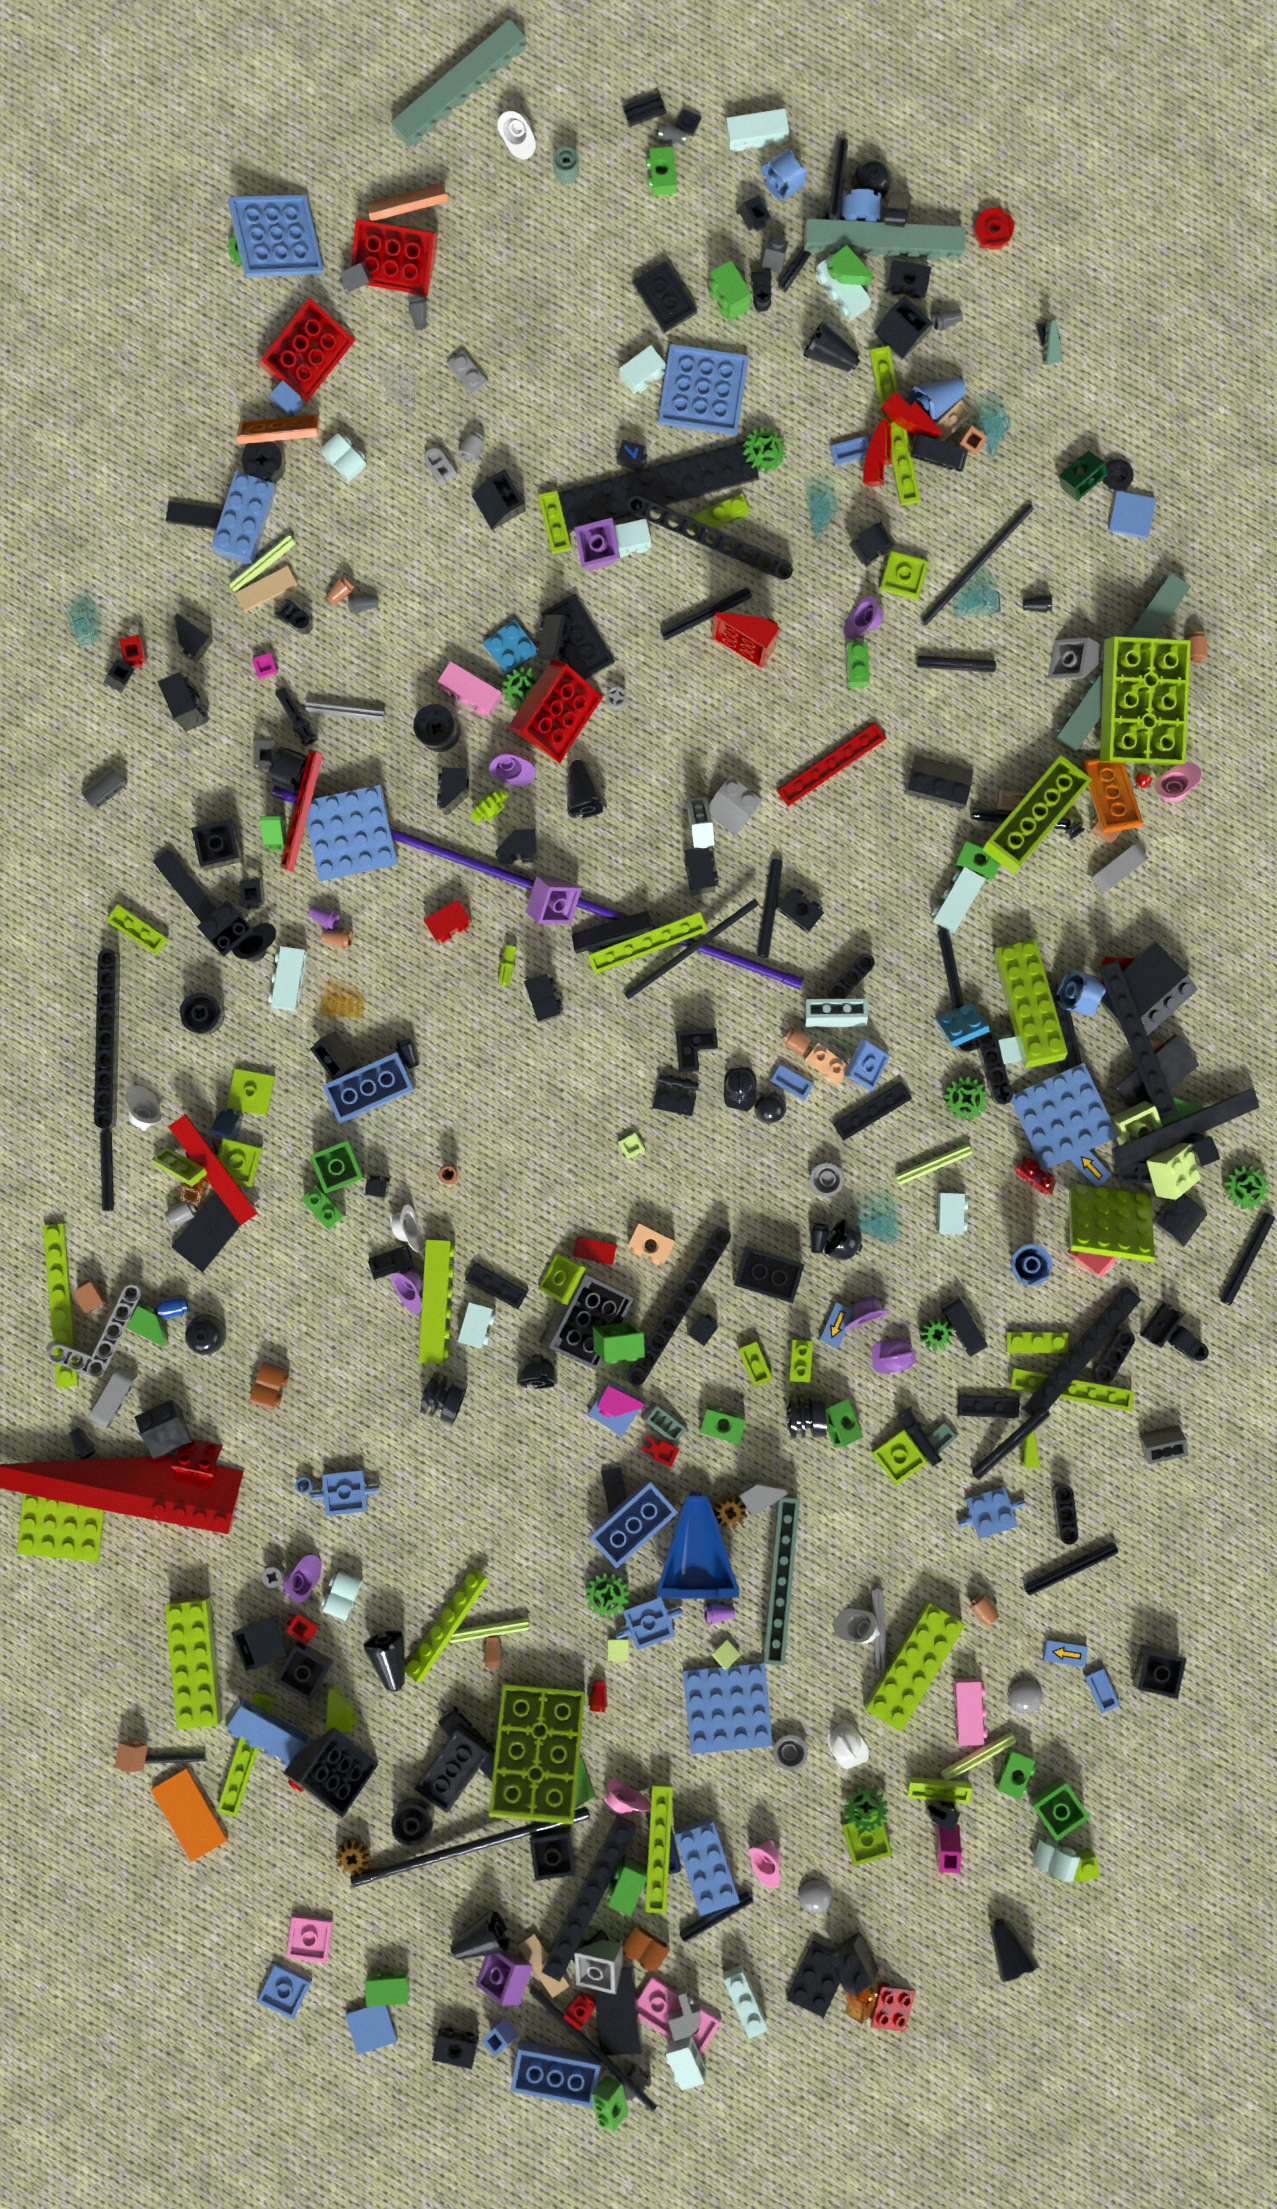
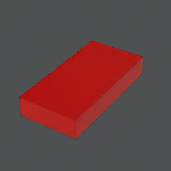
(595, 1250)

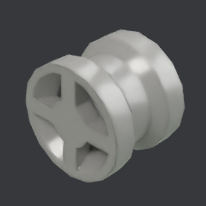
(616, 693)
(275, 1572)

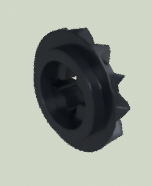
(1126, 474)

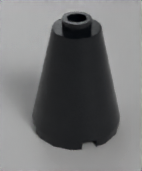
(831, 348)
(583, 792)
(388, 1658)
(482, 1938)
(1011, 1952)

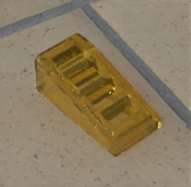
(324, 1007)

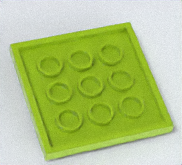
(1111, 1222)
(59, 1529)

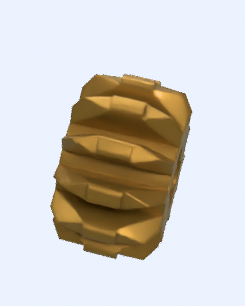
(736, 1507)
(349, 1849)

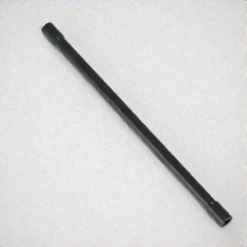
(370, 1875)

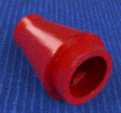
(598, 1697)

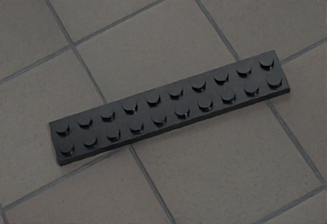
(661, 483)

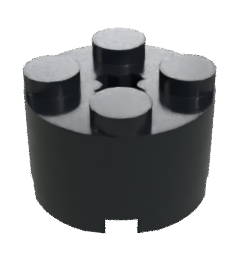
(266, 452)
(872, 542)
(288, 770)
(192, 1019)
(415, 1833)

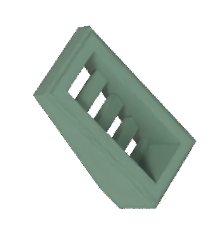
(1052, 347)
(652, 1410)

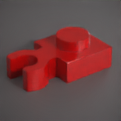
(663, 1453)

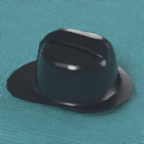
(256, 944)
(740, 1088)

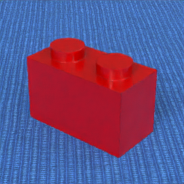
(447, 922)

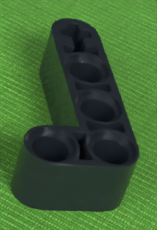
(988, 1067)

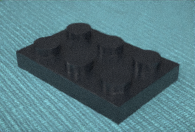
(664, 297)
(815, 1981)

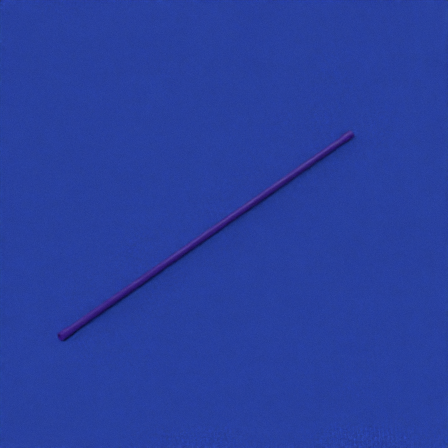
(784, 977)

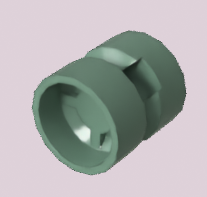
(566, 165)

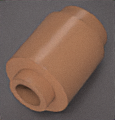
(1198, 646)
(798, 1042)
(984, 1609)

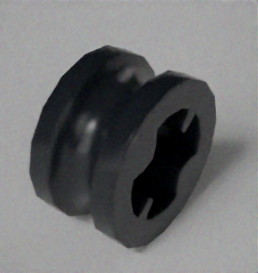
(1075, 830)

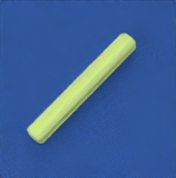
(262, 563)
(933, 1164)
(490, 1630)
(978, 1756)

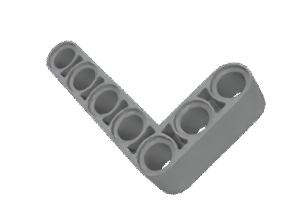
(102, 1337)

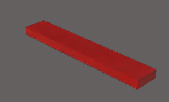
(831, 764)
(301, 810)
(216, 1172)

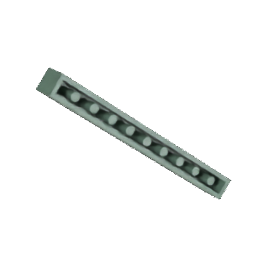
(1148, 625)

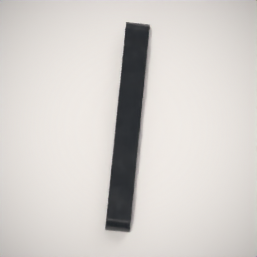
(699, 537)
(101, 1031)
(688, 1299)

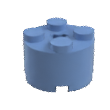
(784, 175)
(861, 206)
(1080, 992)

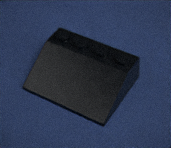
(1156, 987)
(572, 1324)
(332, 1770)

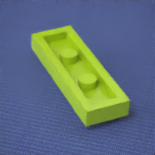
(722, 513)
(554, 522)
(137, 929)
(179, 1166)
(1037, 1342)
(939, 1790)

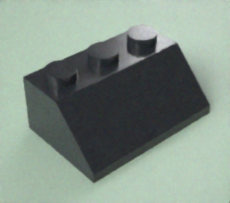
(939, 782)

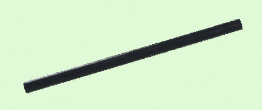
(977, 564)
(691, 949)
(583, 2039)

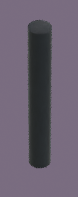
(175, 1758)

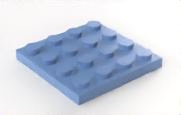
(275, 235)
(703, 389)
(350, 833)
(1063, 1116)
(727, 1708)

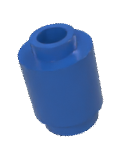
(172, 1306)

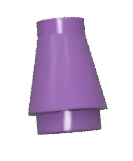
(325, 917)
(715, 1613)

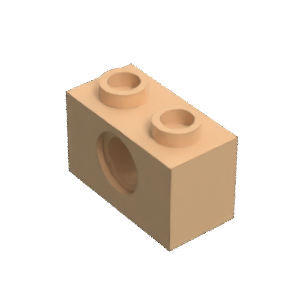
(827, 1063)
(662, 1249)

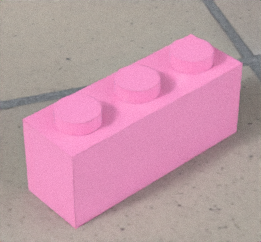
(469, 689)
(969, 1711)

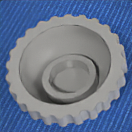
(827, 1179)
(1025, 1696)
(790, 1752)
(815, 1896)

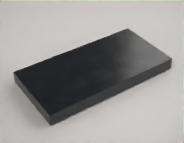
(585, 647)
(1175, 1064)
(207, 1233)
(453, 1769)
(619, 2017)

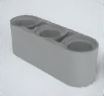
(1119, 868)
(111, 1398)

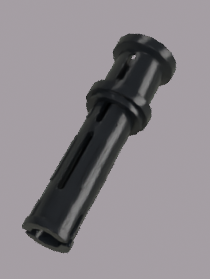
(300, 724)
(914, 1428)

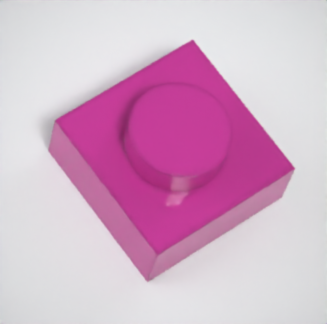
(264, 665)

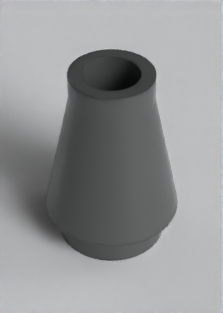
(670, 134)
(418, 312)
(945, 319)
(361, 603)

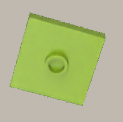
(904, 575)
(251, 1092)
(240, 1160)
(561, 1278)
(900, 1456)
(867, 1846)

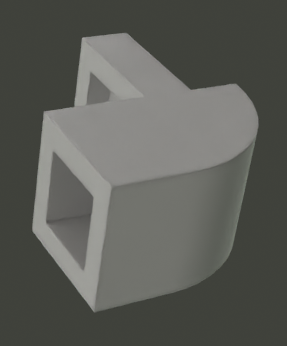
(686, 2020)

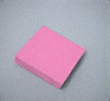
(309, 1938)

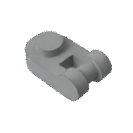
(436, 460)

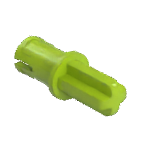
(507, 965)

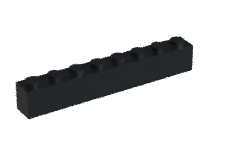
(588, 1898)

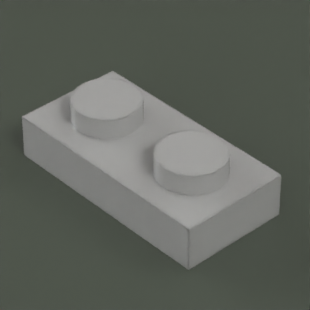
(467, 373)

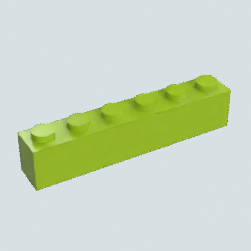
(435, 1301)

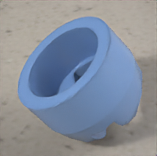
(301, 1482)

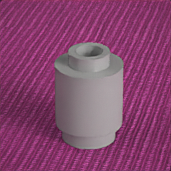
(471, 447)
(180, 1213)

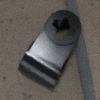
(761, 288)
(292, 615)
(1186, 1343)

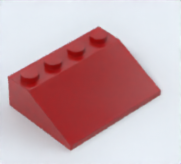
(395, 255)
(305, 349)
(747, 635)
(556, 710)

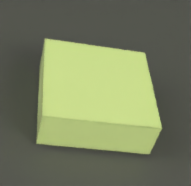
(631, 1145)
(618, 1650)
(725, 1654)

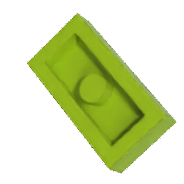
(755, 1364)

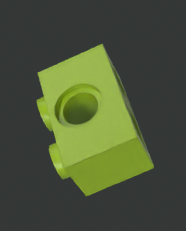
(800, 1360)

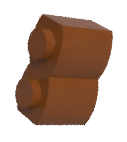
(268, 1386)
(645, 1948)

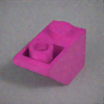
(949, 1850)

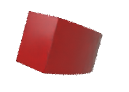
(910, 417)
(878, 455)

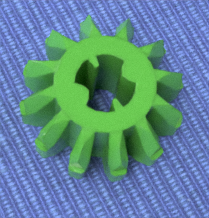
(942, 1337)

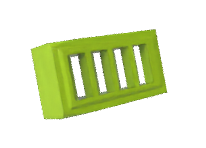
(1029, 1453)

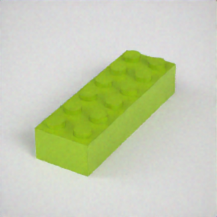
(1037, 814)
(1030, 1004)
(193, 1663)
(914, 1665)

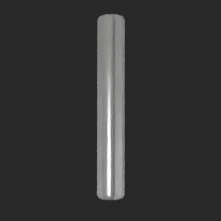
(345, 710)
(879, 1641)

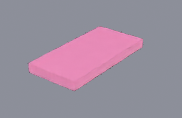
(659, 1999)

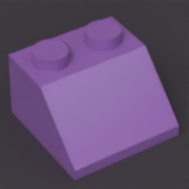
(597, 544)
(553, 900)
(504, 1977)

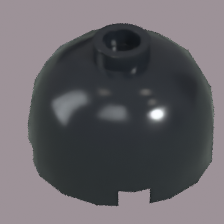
(873, 176)
(845, 1241)
(205, 1334)
(537, 1372)

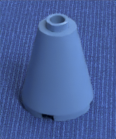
(937, 396)
(1038, 1264)

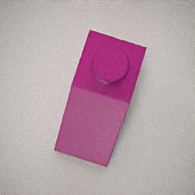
(617, 1402)

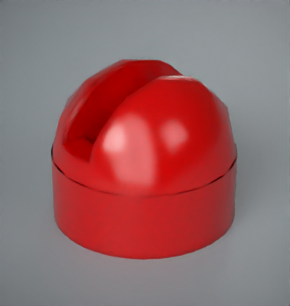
(1142, 780)

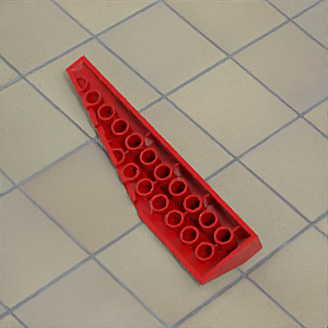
(133, 1488)

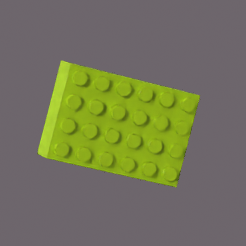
(1145, 701)
(537, 1754)

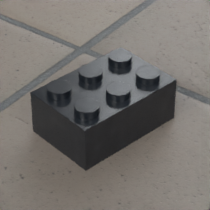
(183, 701)
(768, 1274)

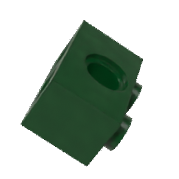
(1083, 475)

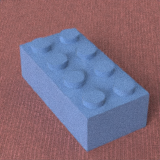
(243, 518)
(369, 1088)
(632, 1523)
(265, 1731)
(706, 1866)
(555, 2073)

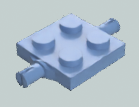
(344, 1492)
(991, 1512)
(648, 1623)

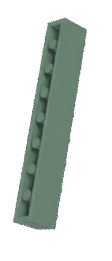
(459, 84)
(881, 239)
(781, 1580)

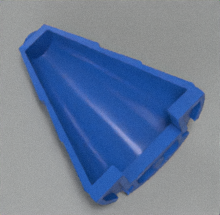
(697, 1557)

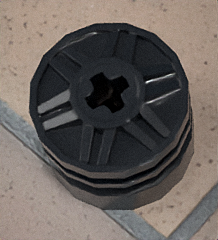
(436, 716)
(443, 1398)
(807, 1416)

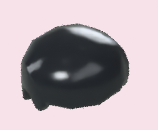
(770, 1108)

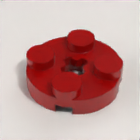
(1000, 220)

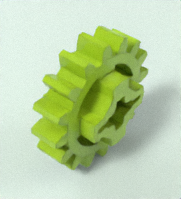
(489, 805)

